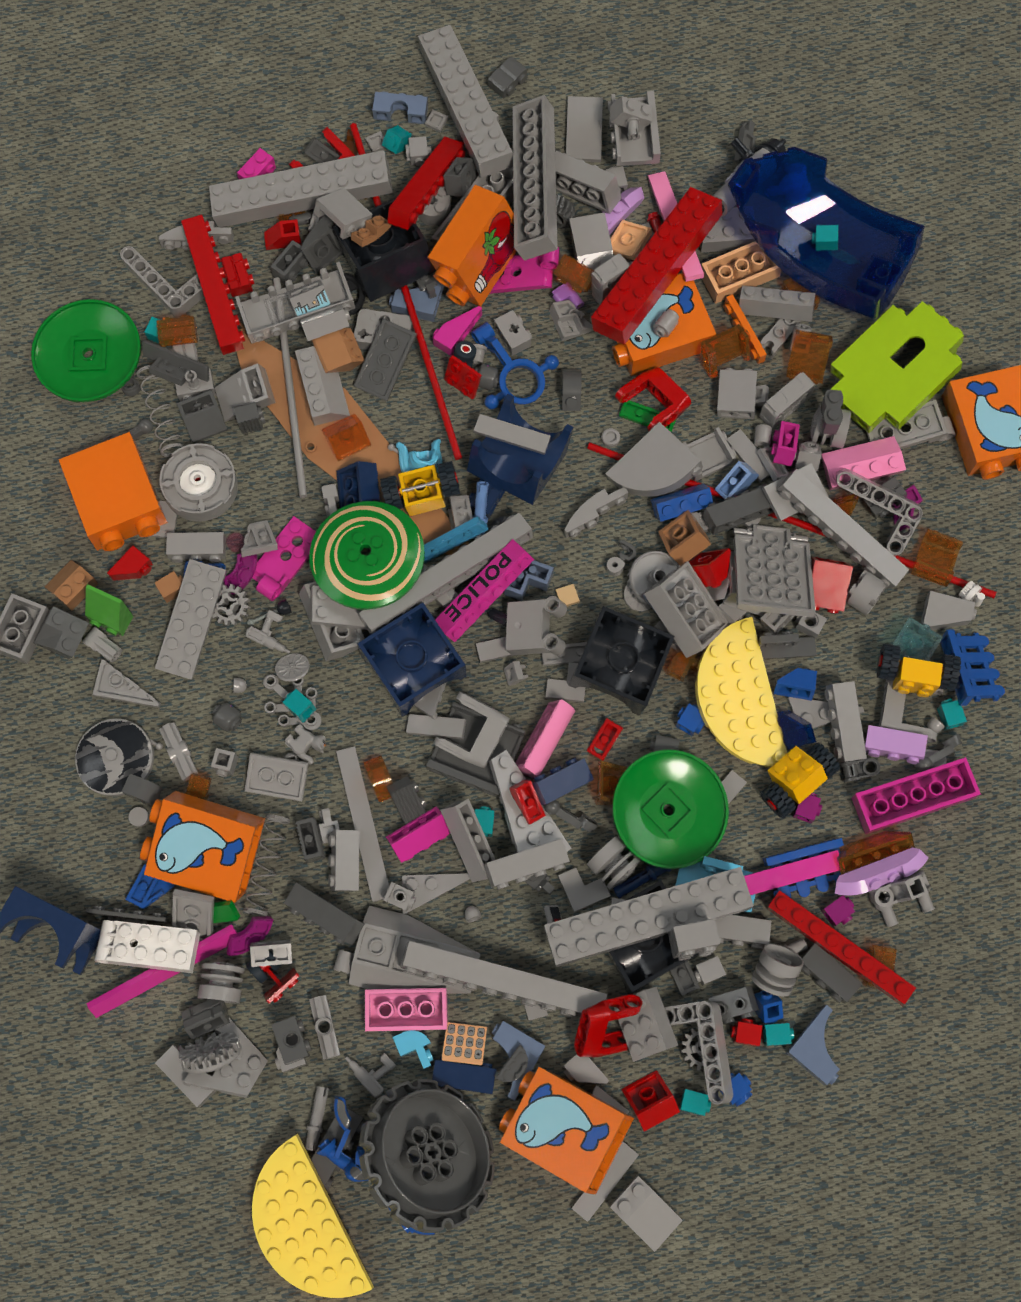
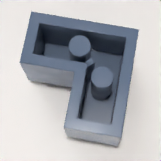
(536, 575)

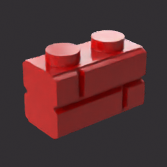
(236, 274)

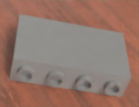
(640, 151)

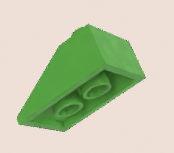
(106, 611)

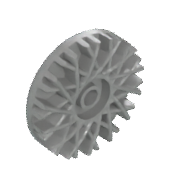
(646, 568)
(210, 1054)

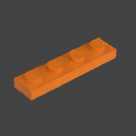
(732, 307)

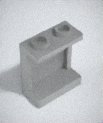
(343, 211)
(737, 393)
(713, 452)

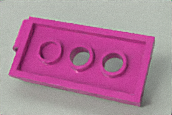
(535, 273)
(273, 572)

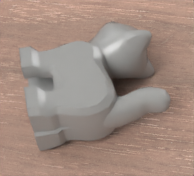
(304, 742)

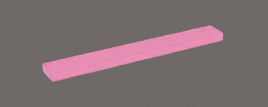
(666, 203)

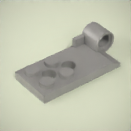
(924, 425)

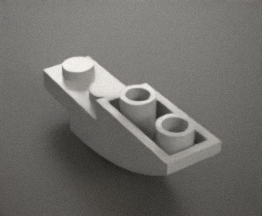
(177, 239)
(588, 513)

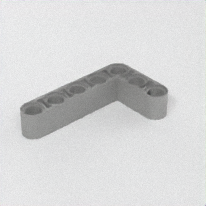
(161, 285)
(885, 502)
(707, 1043)

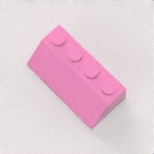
(869, 460)

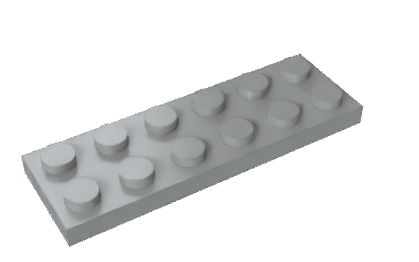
(191, 619)

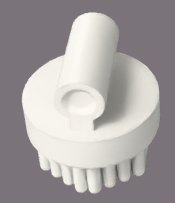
(972, 593)

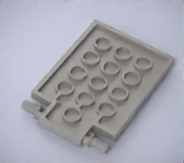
(773, 571)

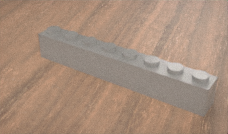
(841, 528)
(739, 929)

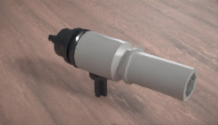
(763, 148)

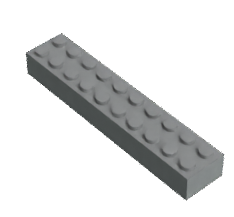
(466, 101)
(534, 178)
(298, 188)
(647, 916)
(498, 979)

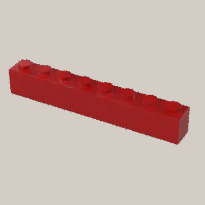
(424, 184)
(212, 284)
(841, 948)

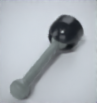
(282, 608)

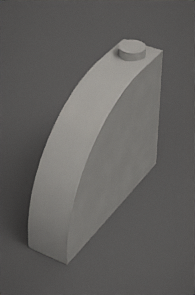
(655, 465)

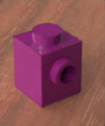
(808, 808)
(839, 911)

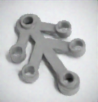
(281, 708)

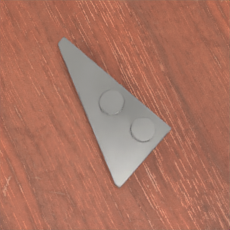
(812, 711)

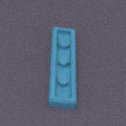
(454, 538)

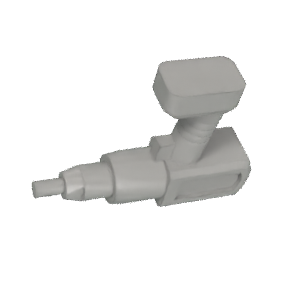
(264, 636)
(369, 1079)

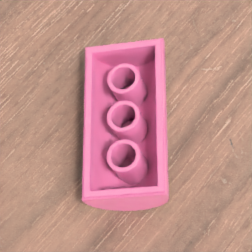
(544, 738)
(406, 1009)

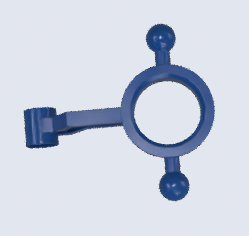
(485, 335)

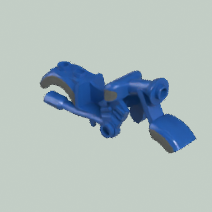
(350, 1166)

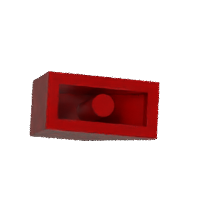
(131, 566)

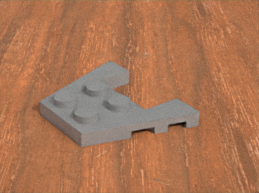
(239, 1075)

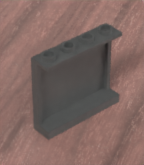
(465, 772)

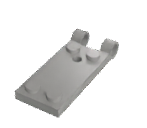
(329, 613)

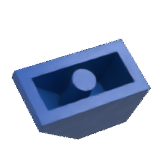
(797, 684)

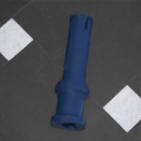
(650, 873)

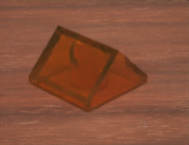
(346, 437)
(607, 779)

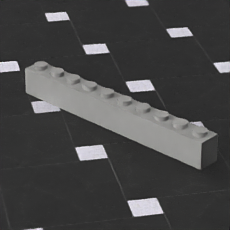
(451, 571)

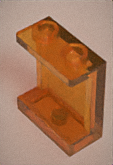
(724, 348)
(809, 355)
(936, 557)

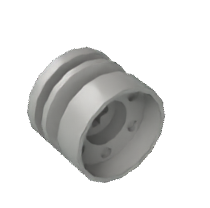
(835, 440)
(613, 863)
(777, 970)
(221, 982)

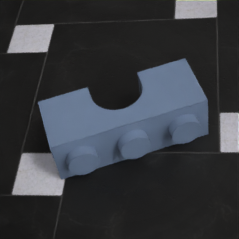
(387, 103)

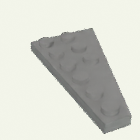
(522, 834)

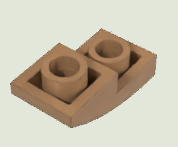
(373, 230)

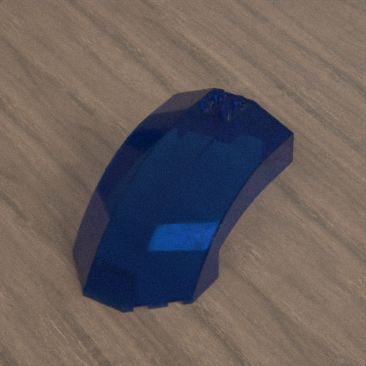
(790, 195)

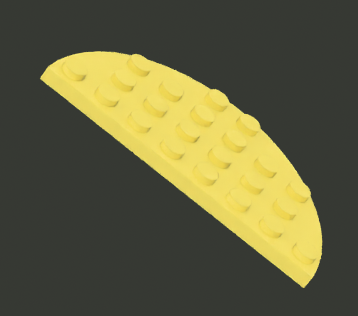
(737, 696)
(302, 1228)

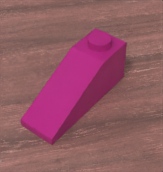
(456, 330)

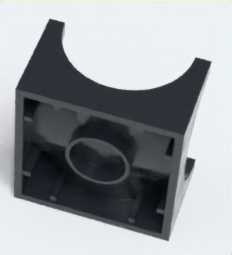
(622, 659)
(645, 960)

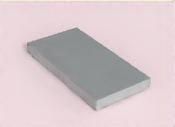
(584, 128)

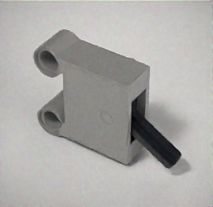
(529, 626)

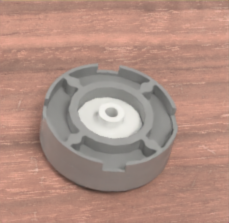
(198, 482)

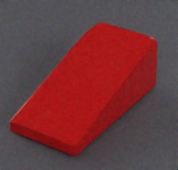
(605, 738)
(527, 801)

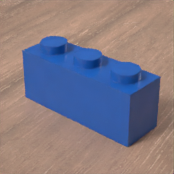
(678, 502)

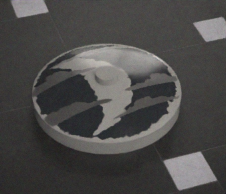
(111, 753)

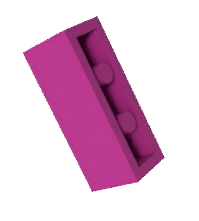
(418, 834)

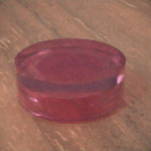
(235, 542)

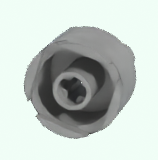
(438, 209)
(866, 592)

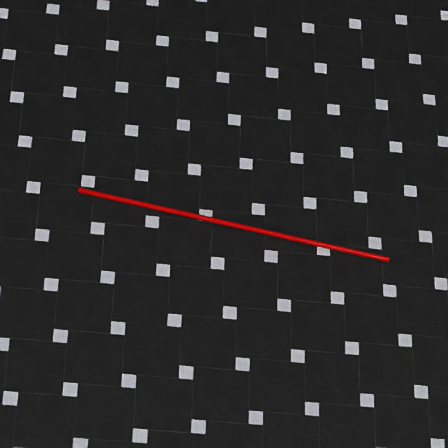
(791, 520)

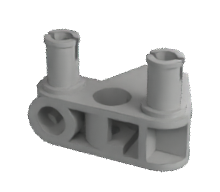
(900, 892)

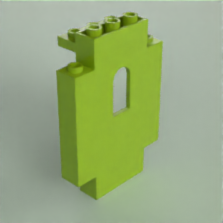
(877, 386)

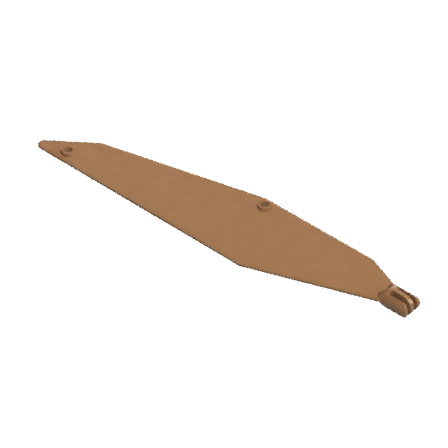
(430, 524)

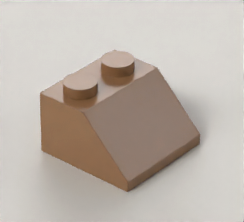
(338, 351)
(684, 538)
(70, 584)

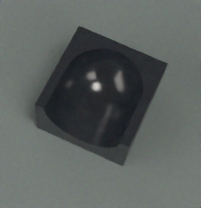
(389, 261)

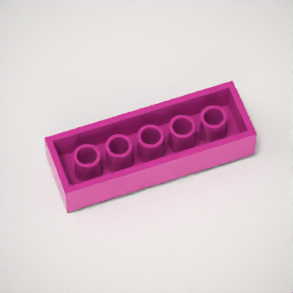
(915, 795)

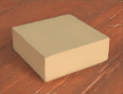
(568, 595)

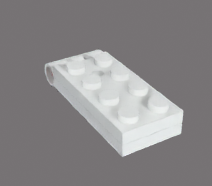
(156, 948)

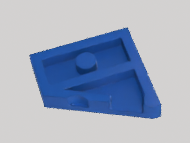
(147, 890)

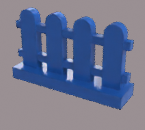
(966, 687)
(795, 855)

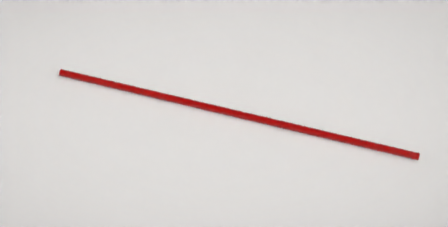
(417, 328)

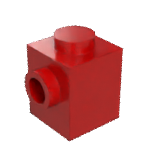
(746, 1033)

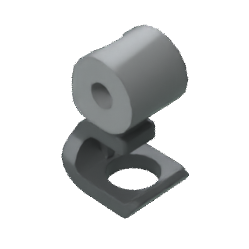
(616, 565)

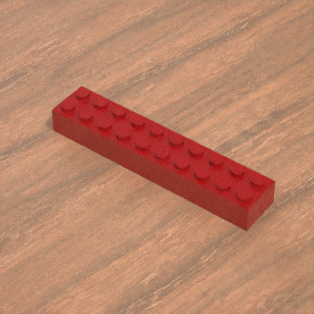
(657, 265)

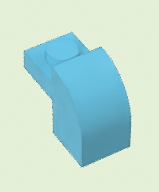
(414, 1041)

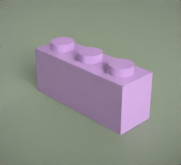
(895, 744)

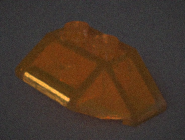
(873, 849)

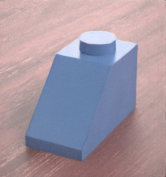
(737, 480)

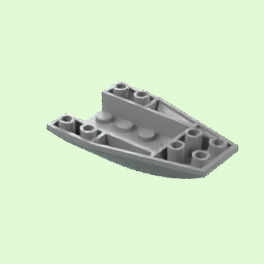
(382, 948)

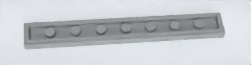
(363, 822)

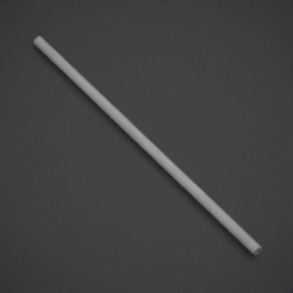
(292, 406)

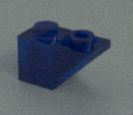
(795, 730)

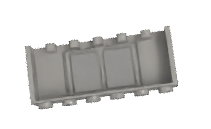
(273, 312)

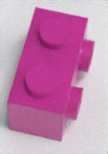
(258, 164)
(786, 443)

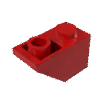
(282, 234)

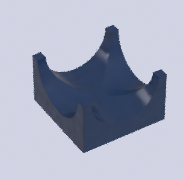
(513, 467)
(412, 657)
(72, 933)

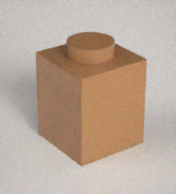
(169, 586)

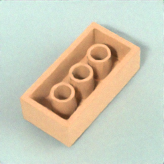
(736, 268)

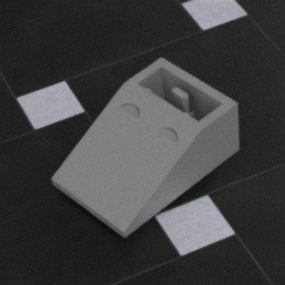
(243, 388)

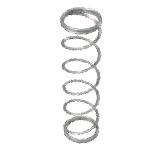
(173, 420)
(273, 818)

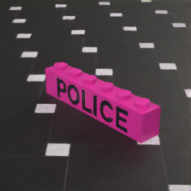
(483, 590)

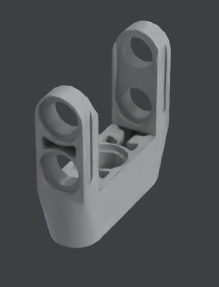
(893, 709)
(487, 738)

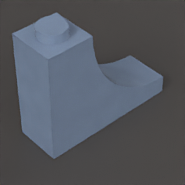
(424, 306)
(509, 1039)
(811, 1052)

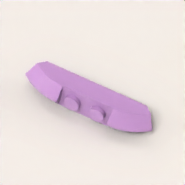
(628, 203)
(880, 873)

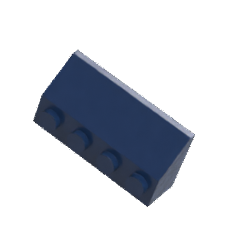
(358, 483)

